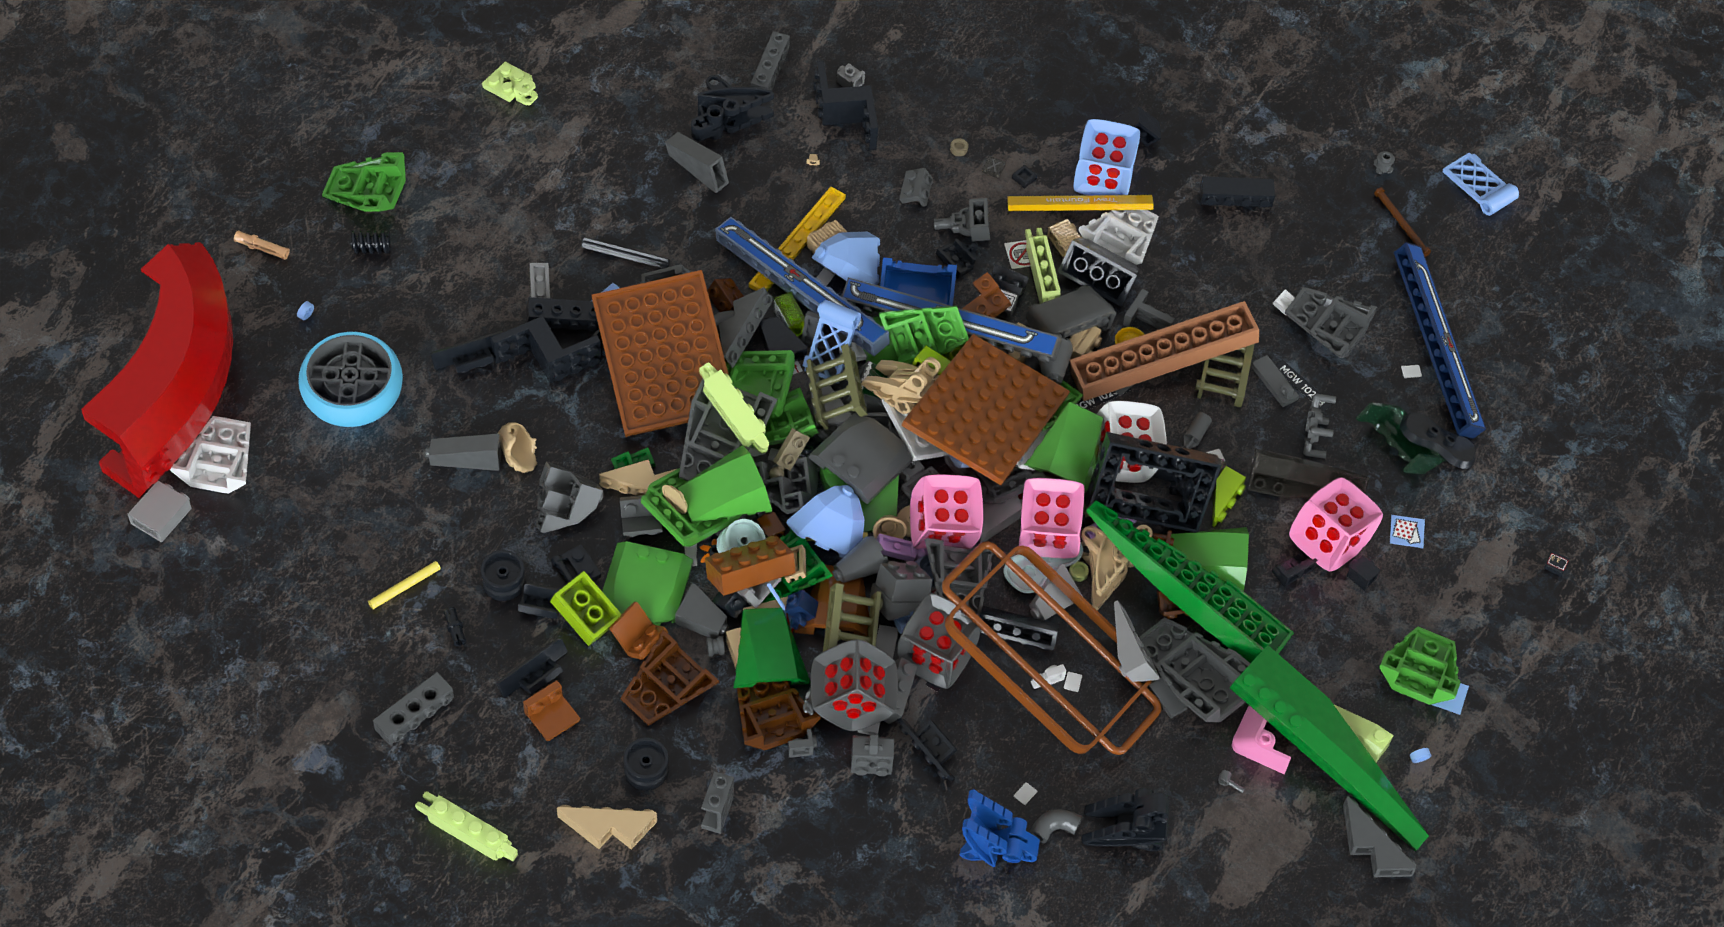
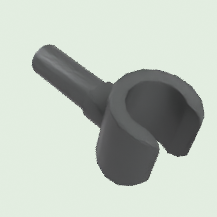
(1224, 779)

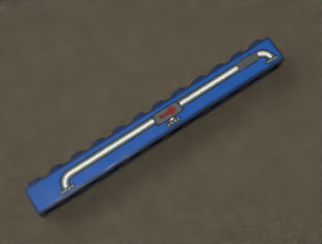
(1439, 341)

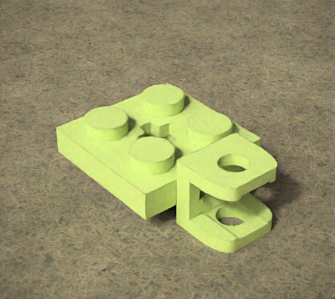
(519, 87)

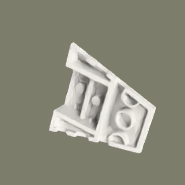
(1122, 232)
(217, 456)

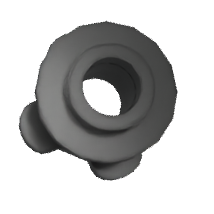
(1384, 162)

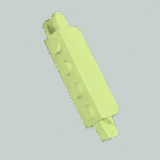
(1042, 266)
(733, 408)
(467, 827)

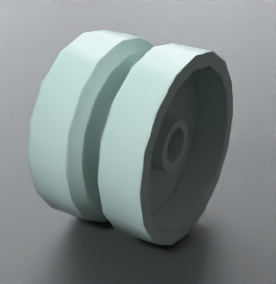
(739, 534)

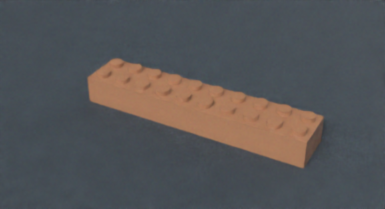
(1164, 351)

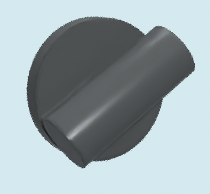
(822, 435)

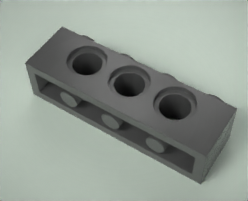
(771, 61)
(417, 698)

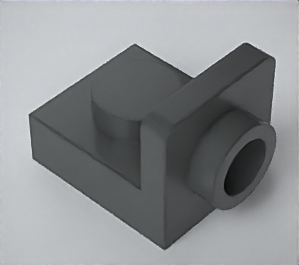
(802, 747)

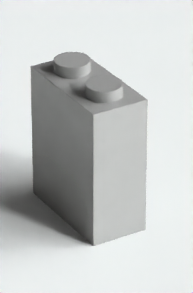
(160, 511)

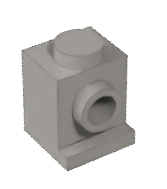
(850, 76)

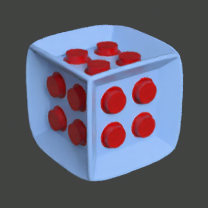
(1106, 158)

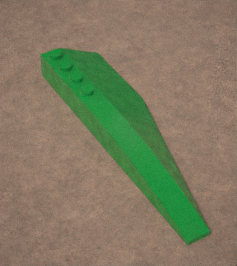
(1203, 596)
(1325, 737)

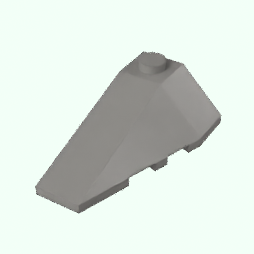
(1131, 655)

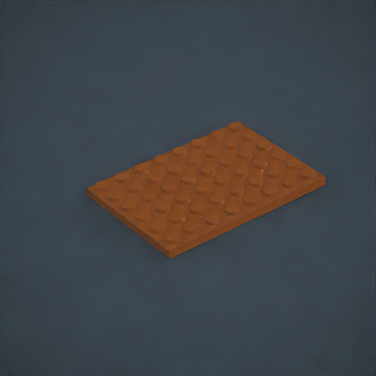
(654, 348)
(986, 409)

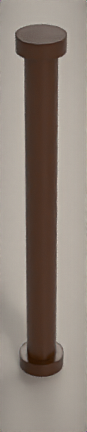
(1403, 223)

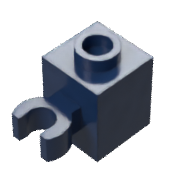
(801, 608)

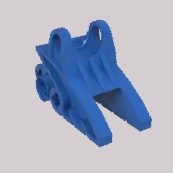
(988, 839)

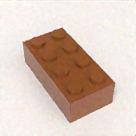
(750, 565)

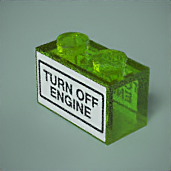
(789, 313)

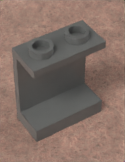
(717, 802)

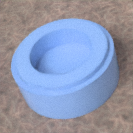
(305, 310)
(1420, 755)

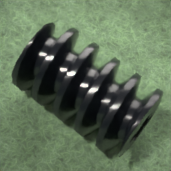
(370, 242)

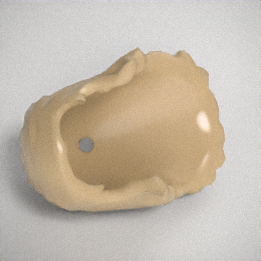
(518, 447)

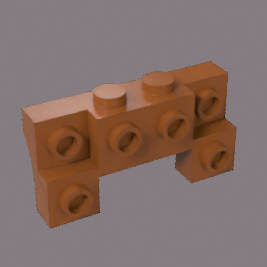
(991, 298)

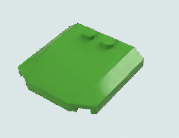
(765, 373)
(676, 523)
(650, 577)

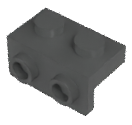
(916, 186)

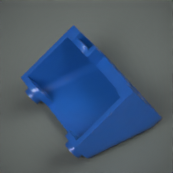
(920, 280)

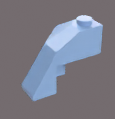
(851, 256)
(831, 520)

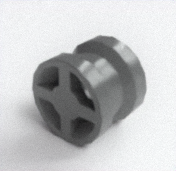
(715, 646)

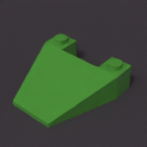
(883, 504)

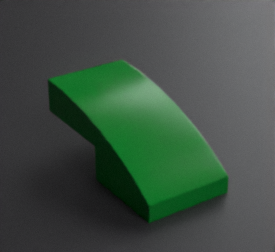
(627, 459)

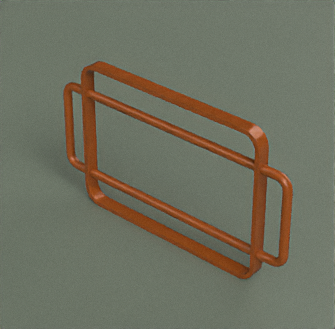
(1013, 688)

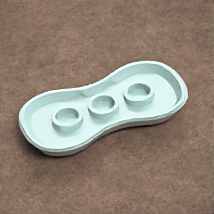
(1034, 572)

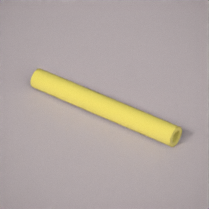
(404, 585)

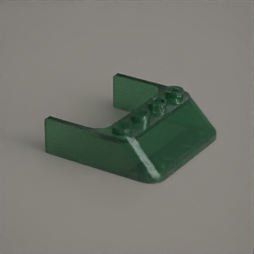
(1387, 421)

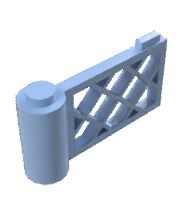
(1496, 197)
(836, 317)

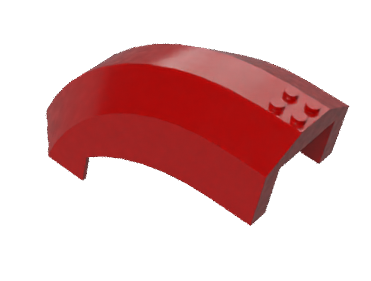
(174, 376)

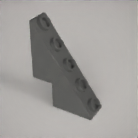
(738, 330)
(1369, 839)

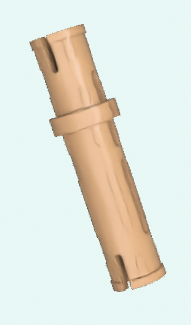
(253, 241)

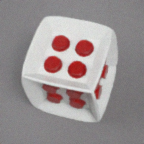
(1135, 421)

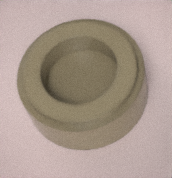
(959, 147)

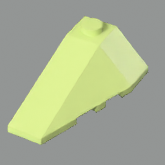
(1371, 735)

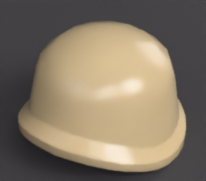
(890, 526)

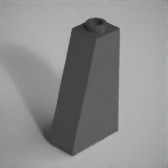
(698, 160)
(466, 452)

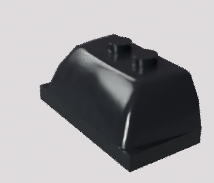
(1100, 269)

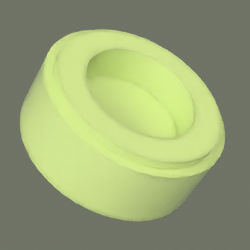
(1079, 571)

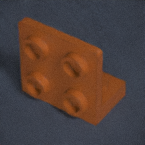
(636, 632)
(550, 711)

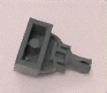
(969, 221)

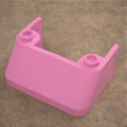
(1257, 743)

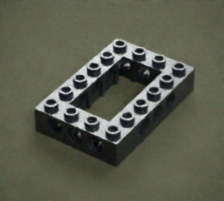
(1183, 515)

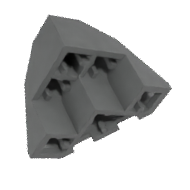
(793, 489)
(565, 498)

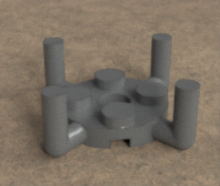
(1312, 420)

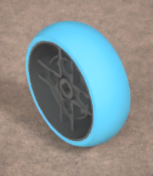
(350, 379)

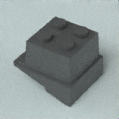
(901, 588)

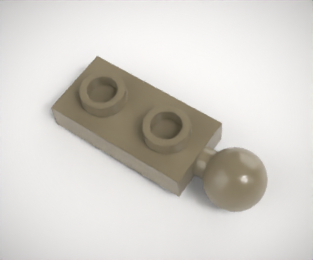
(789, 452)

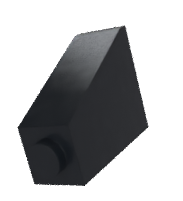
(779, 337)

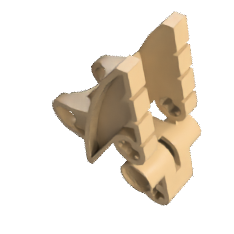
(904, 382)
(1105, 564)

